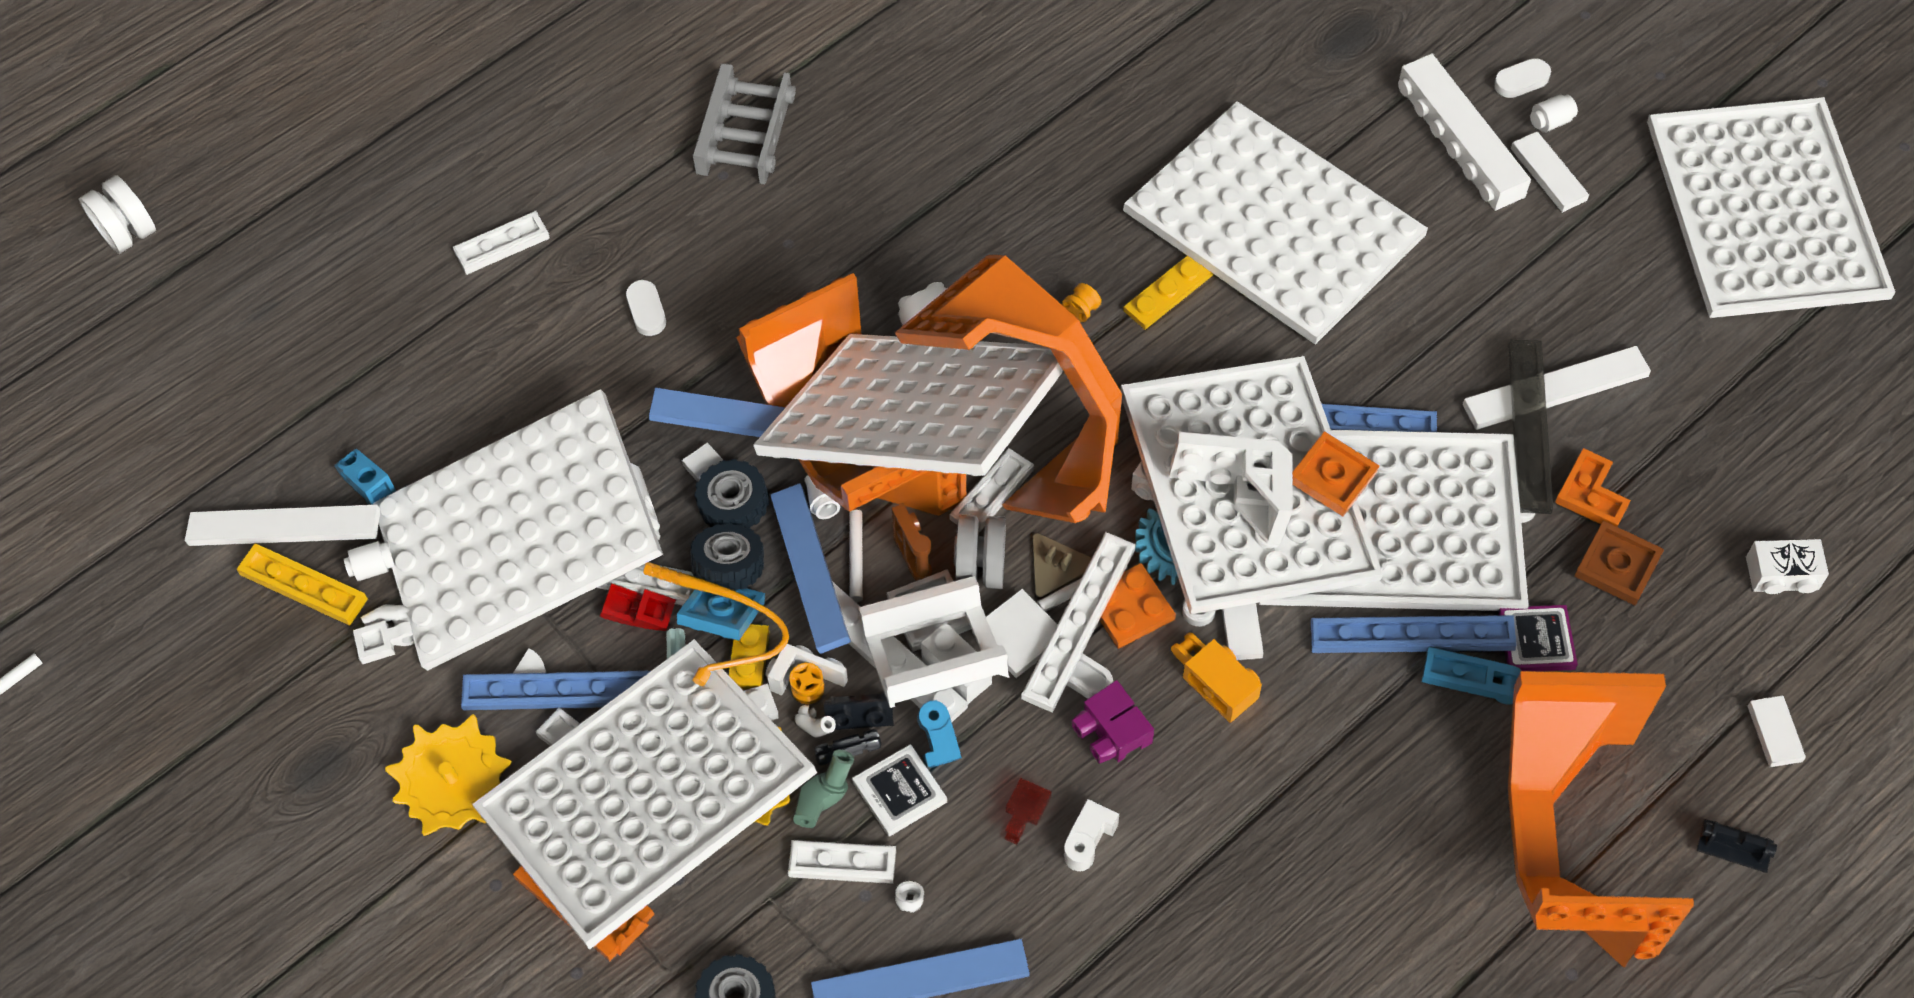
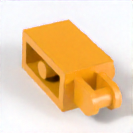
(1218, 676)

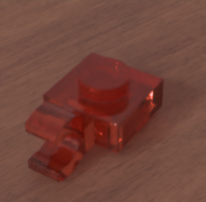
(1025, 805)

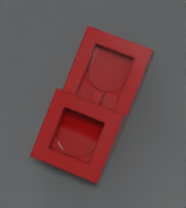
(637, 609)

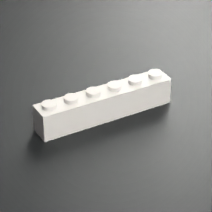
(1463, 132)

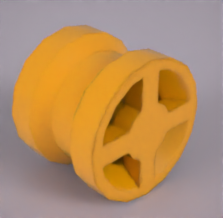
(1082, 301)
(803, 676)

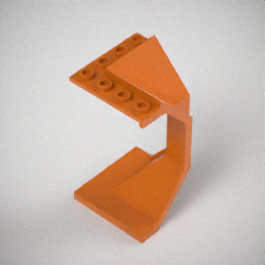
(1009, 303)
(786, 353)
(1554, 733)

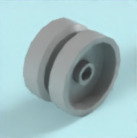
(981, 551)

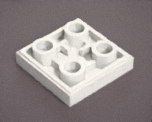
(1022, 630)

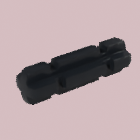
(852, 744)

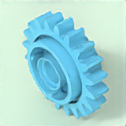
(1153, 547)

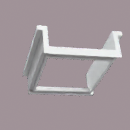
(923, 610)

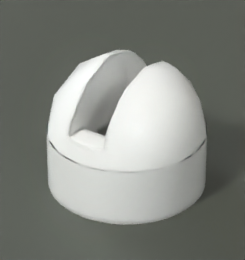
(902, 892)

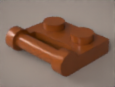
(910, 543)

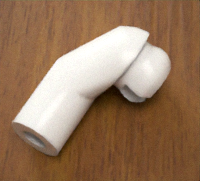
(396, 613)
(816, 727)

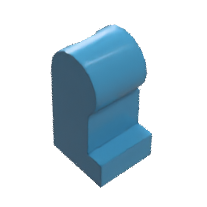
(365, 477)
(936, 722)

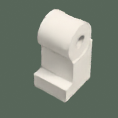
(1086, 833)

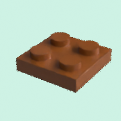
(1619, 562)

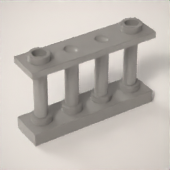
(721, 108)

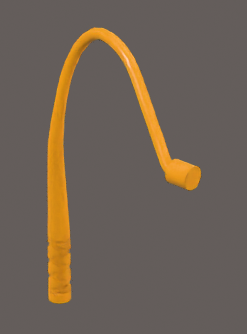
(692, 582)

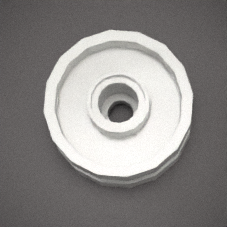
(117, 213)

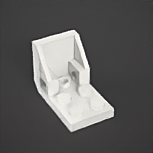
(1243, 463)

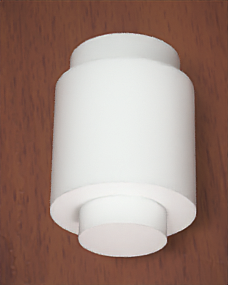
(1553, 112)
(369, 560)

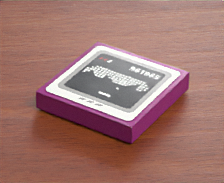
(1542, 639)

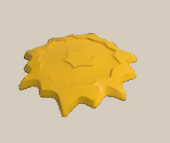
(447, 774)

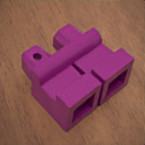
(1115, 722)

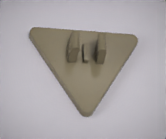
(1055, 565)

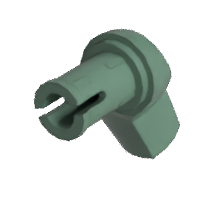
(823, 790)

